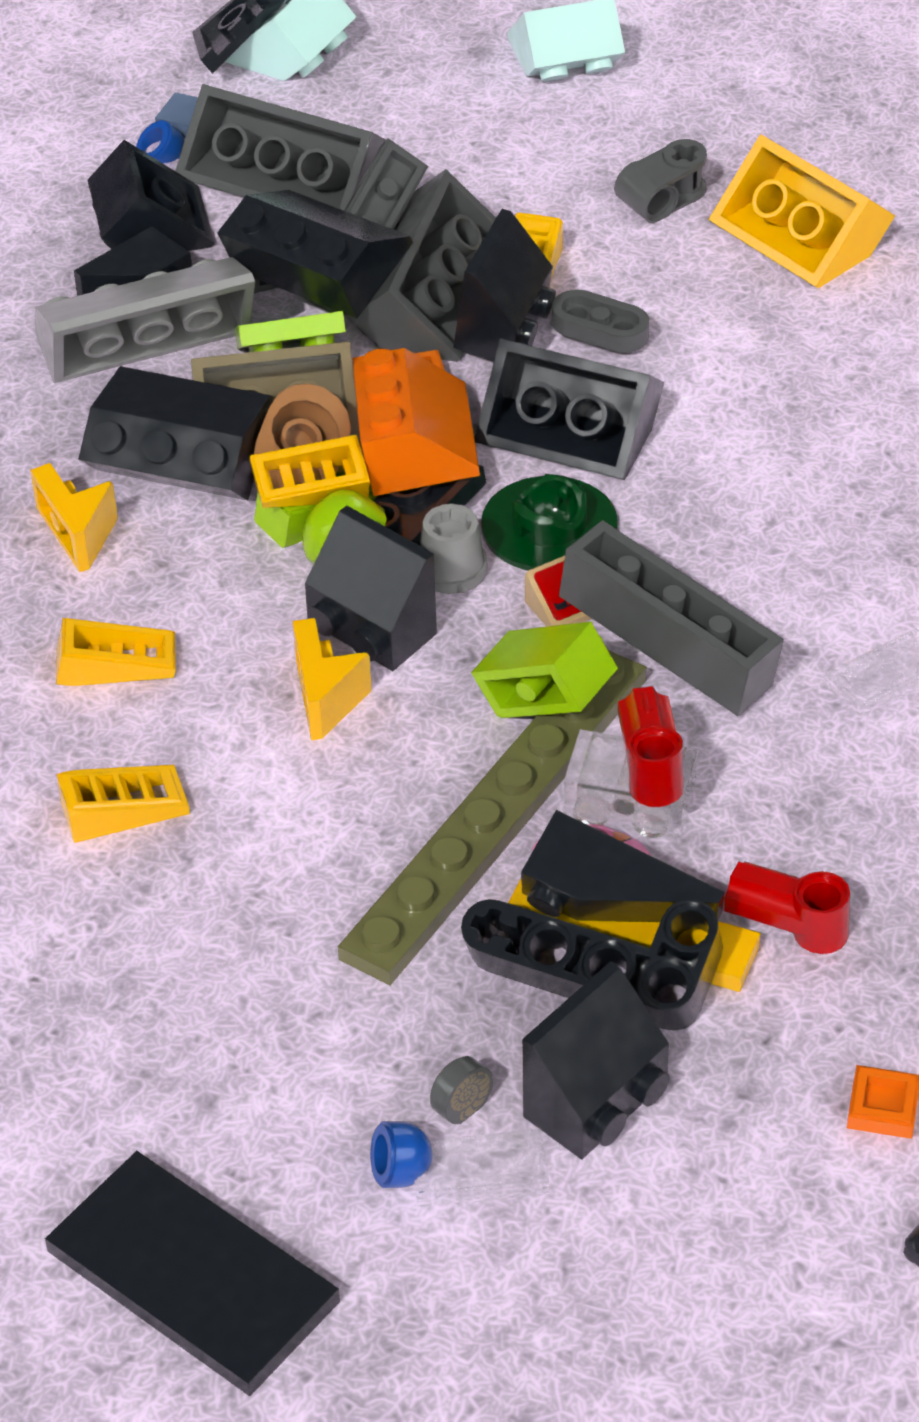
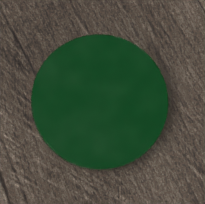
(541, 518)

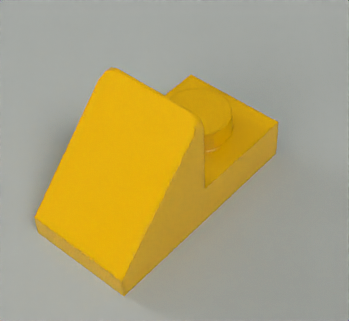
(76, 518)
(328, 682)

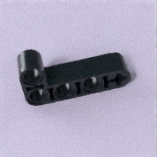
(589, 951)

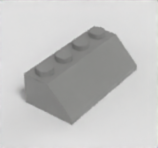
(144, 318)

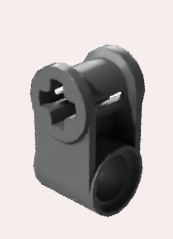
(664, 180)

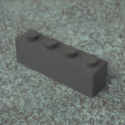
(670, 617)

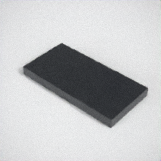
(193, 1272)

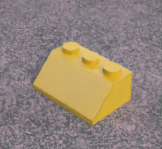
(799, 214)

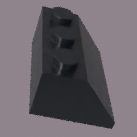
(313, 249)
(567, 409)
(175, 432)

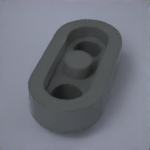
(600, 321)

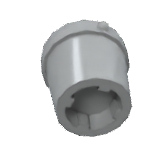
(455, 540)

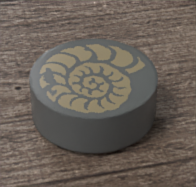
(461, 1089)

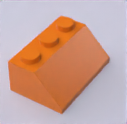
(412, 422)

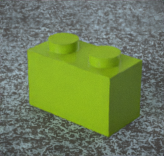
(544, 670)

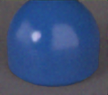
(170, 144)
(399, 1154)

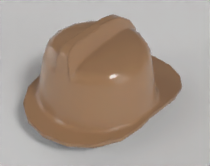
(298, 418)

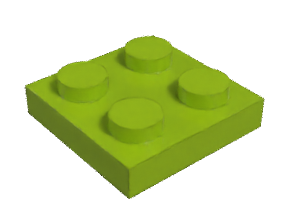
(309, 330)

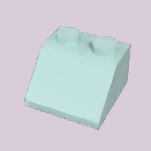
(294, 38)
(568, 38)

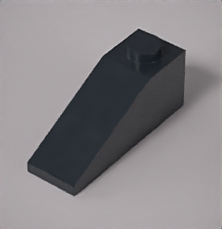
(604, 879)

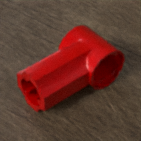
(651, 747)
(809, 906)

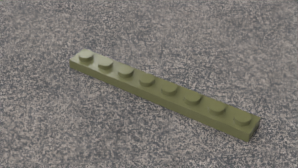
(478, 833)

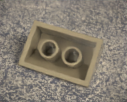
(278, 369)

